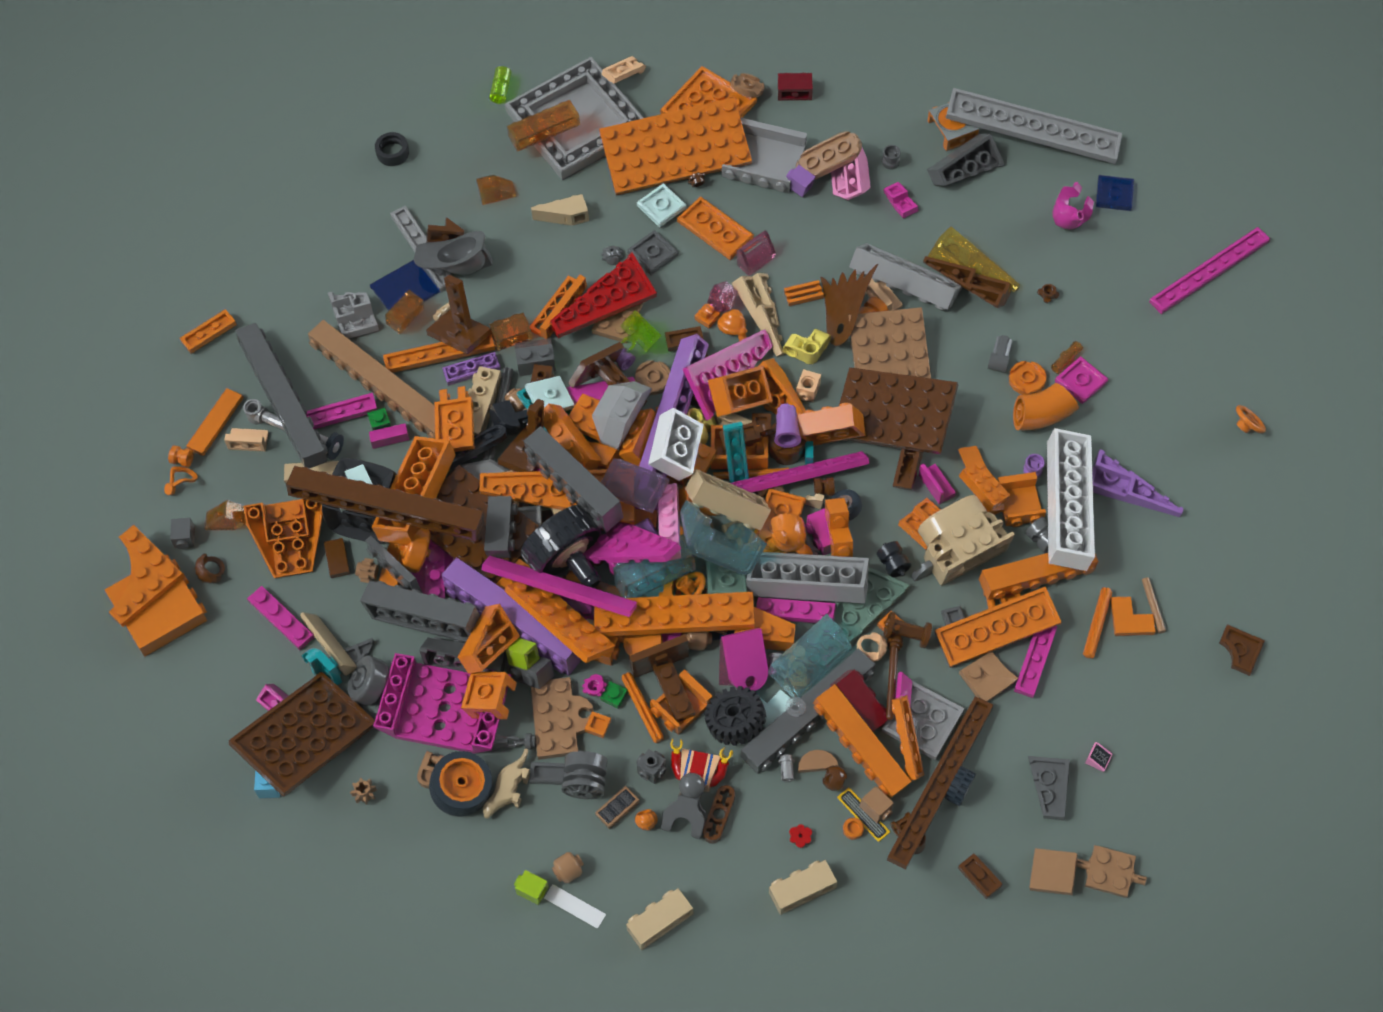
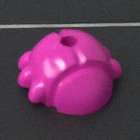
(594, 682)

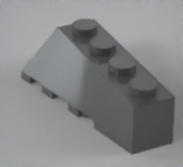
(968, 160)
(445, 654)

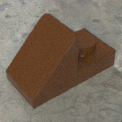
(442, 233)

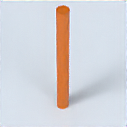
(752, 473)

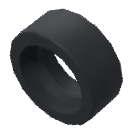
(393, 159)

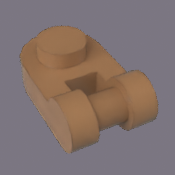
(425, 770)

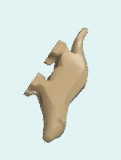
(507, 786)

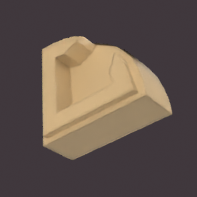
(815, 501)

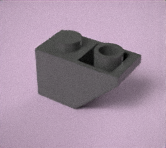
(535, 676)

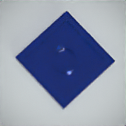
(1114, 193)

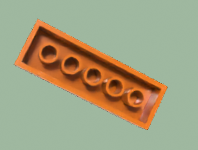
(420, 474)

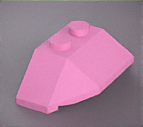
(851, 178)

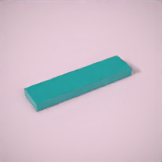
(735, 451)

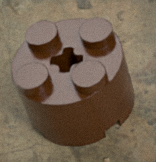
(783, 455)

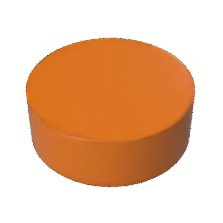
(853, 828)

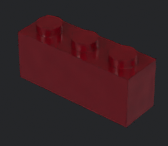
(861, 698)

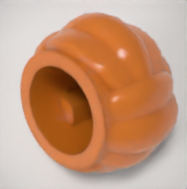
(646, 819)

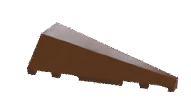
(987, 288)

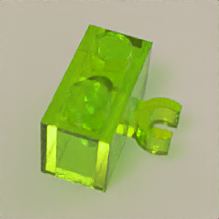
(639, 332)

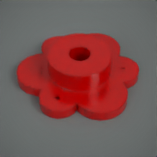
(798, 831)

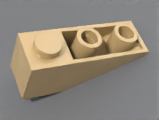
(564, 211)

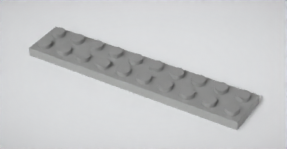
(1034, 125)

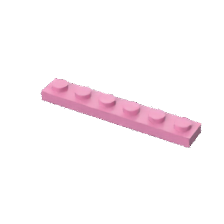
(669, 516)

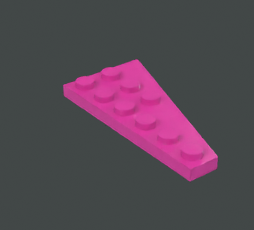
(729, 360)

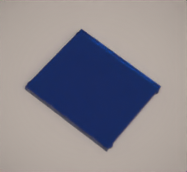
(397, 283)

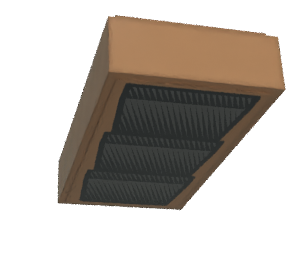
(617, 807)

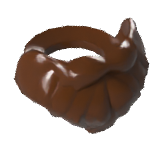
(203, 574)

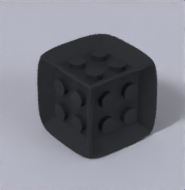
(352, 523)

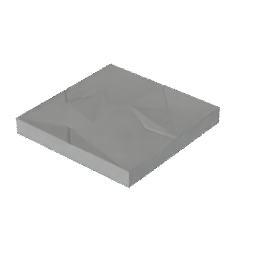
(598, 106)

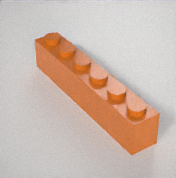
(1026, 574)
(861, 741)

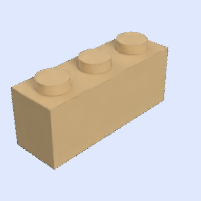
(802, 886)
(659, 918)

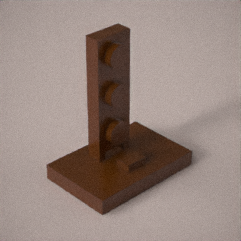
(456, 325)
(600, 365)
(514, 456)
(661, 660)

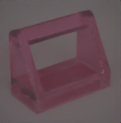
(758, 256)

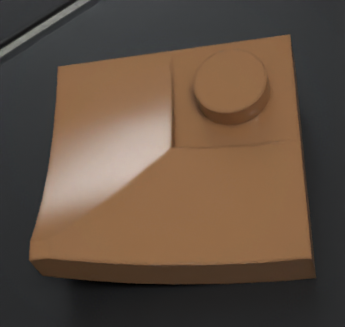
(987, 677)

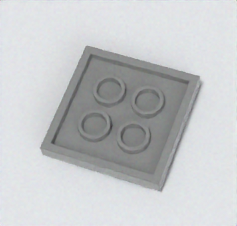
(932, 719)

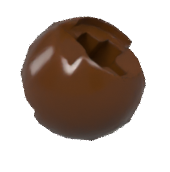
(834, 778)

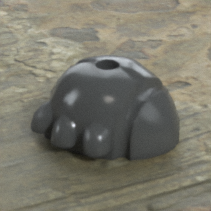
(612, 255)

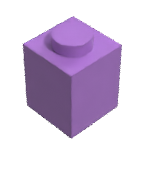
(801, 180)

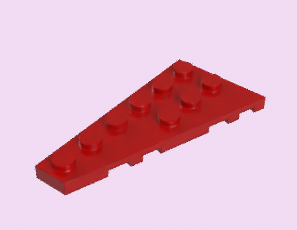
(610, 295)

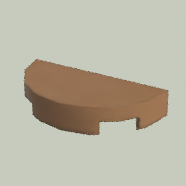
(816, 761)

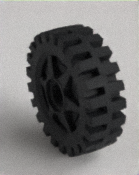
(735, 715)

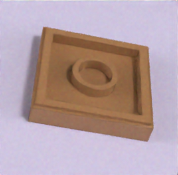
(1053, 871)

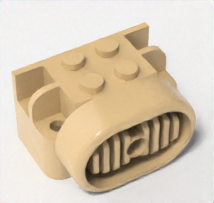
(962, 538)

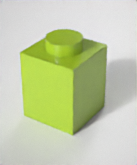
(522, 654)
(531, 887)

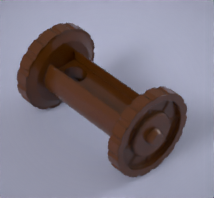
(908, 630)

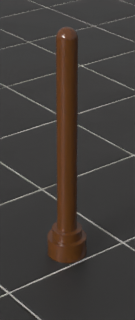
(894, 644)

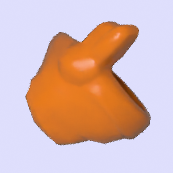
(733, 324)

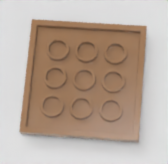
(891, 342)

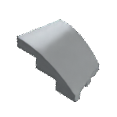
(353, 313)

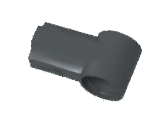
(1000, 356)

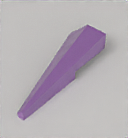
(1118, 483)

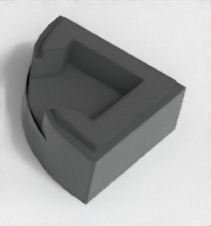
(926, 570)

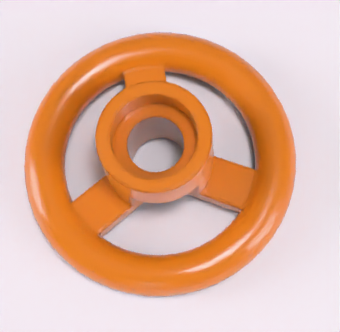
(1249, 420)
(687, 585)

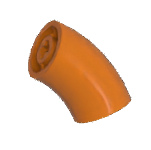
(1043, 408)

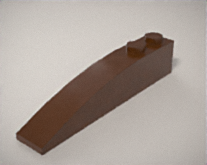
(907, 468)

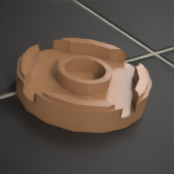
(747, 85)
(653, 375)

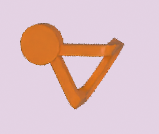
(170, 487)

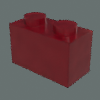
(795, 86)

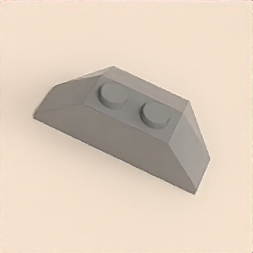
(618, 411)

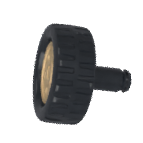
(562, 543)

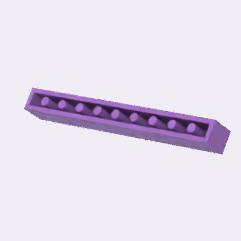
(677, 389)

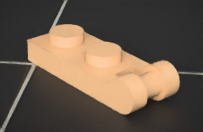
(623, 69)

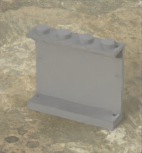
(773, 155)

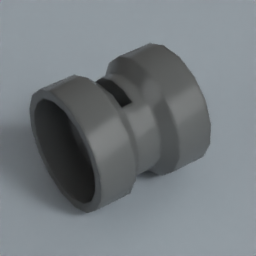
(891, 157)

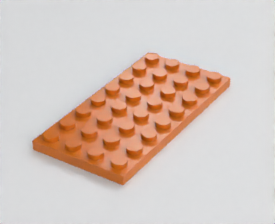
(675, 145)

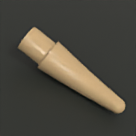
(440, 312)

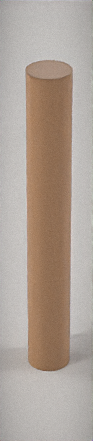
(1153, 605)

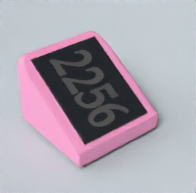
(1099, 757)

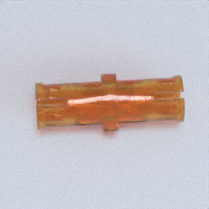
(1066, 357)

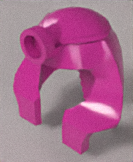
(1068, 216)

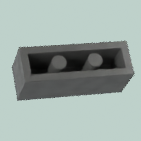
(500, 526)

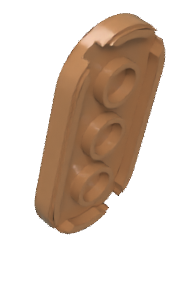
(831, 154)

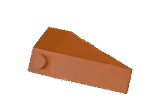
(780, 388)

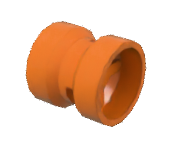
(181, 456)

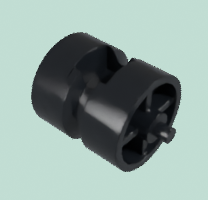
(891, 556)

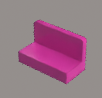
(936, 483)

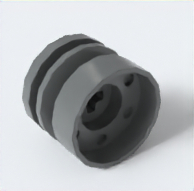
(584, 775)

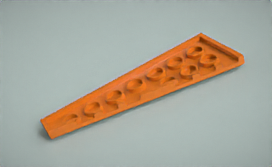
(537, 490)

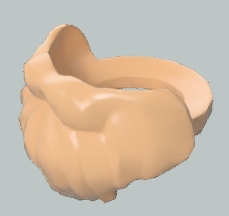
(880, 640)

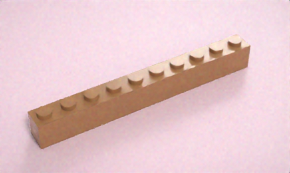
(374, 377)

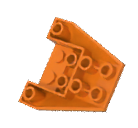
(286, 534)

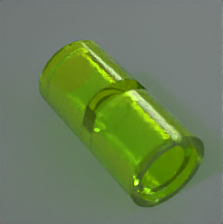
(500, 85)

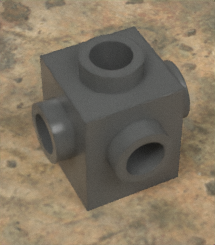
(651, 771)

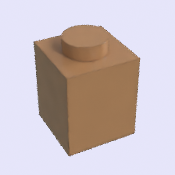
(876, 805)

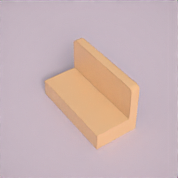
(884, 293)
(247, 439)

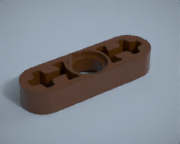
(709, 825)

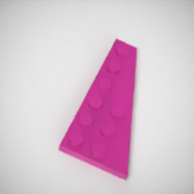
(630, 542)

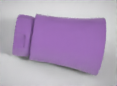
(787, 428)

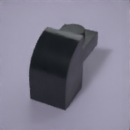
(504, 414)

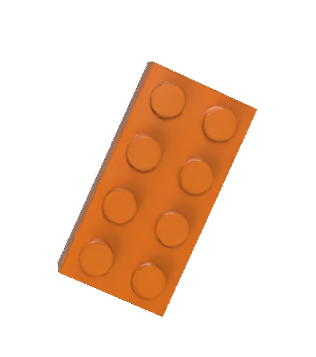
(984, 485)

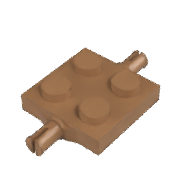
(1110, 871)

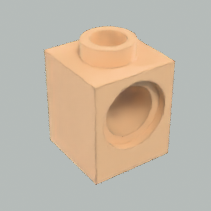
(808, 379)

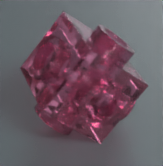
(722, 296)

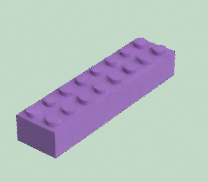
(472, 587)

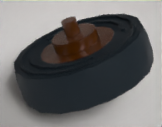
(852, 500)

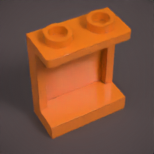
(697, 695)

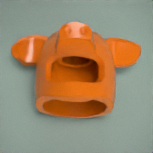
(789, 534)

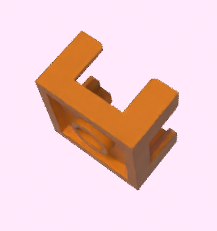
(486, 694)

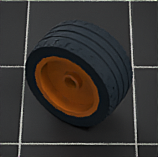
(460, 783)

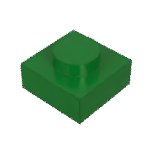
(379, 419)
(614, 695)

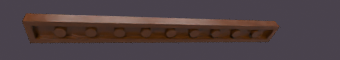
(939, 783)

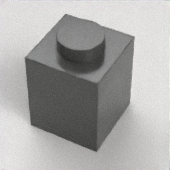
(182, 533)

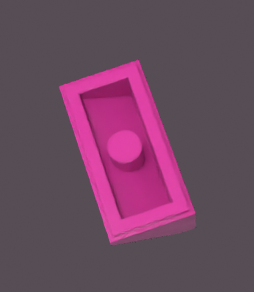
(388, 435)
(903, 686)
(270, 696)

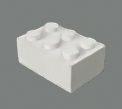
(676, 444)

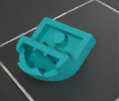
(320, 662)

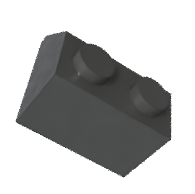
(534, 352)

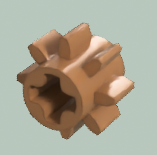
(367, 570)
(359, 786)

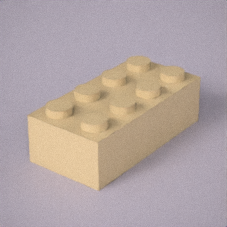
(727, 500)

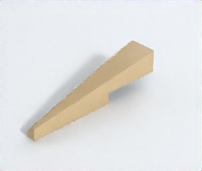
(756, 298)

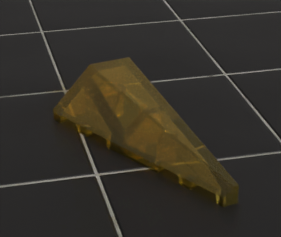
(958, 250)

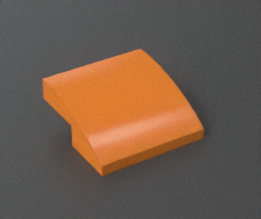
(914, 519)

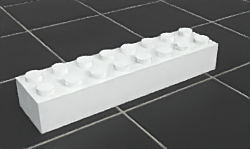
(1070, 500)

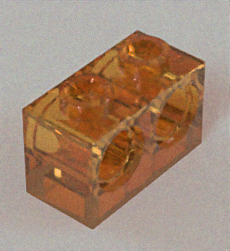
(404, 311)

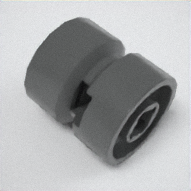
(1039, 532)

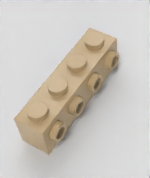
(484, 394)

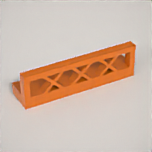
(568, 298)

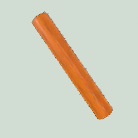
(1097, 623)
(642, 707)

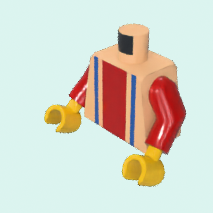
(706, 765)

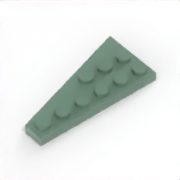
(881, 594)

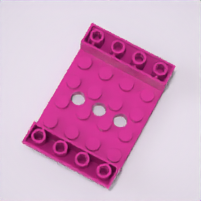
(413, 705)

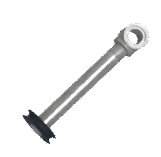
(333, 443)

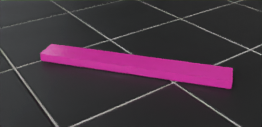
(1209, 270)
(803, 472)
(559, 586)

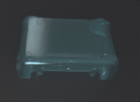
(733, 550)

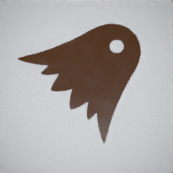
(843, 301)

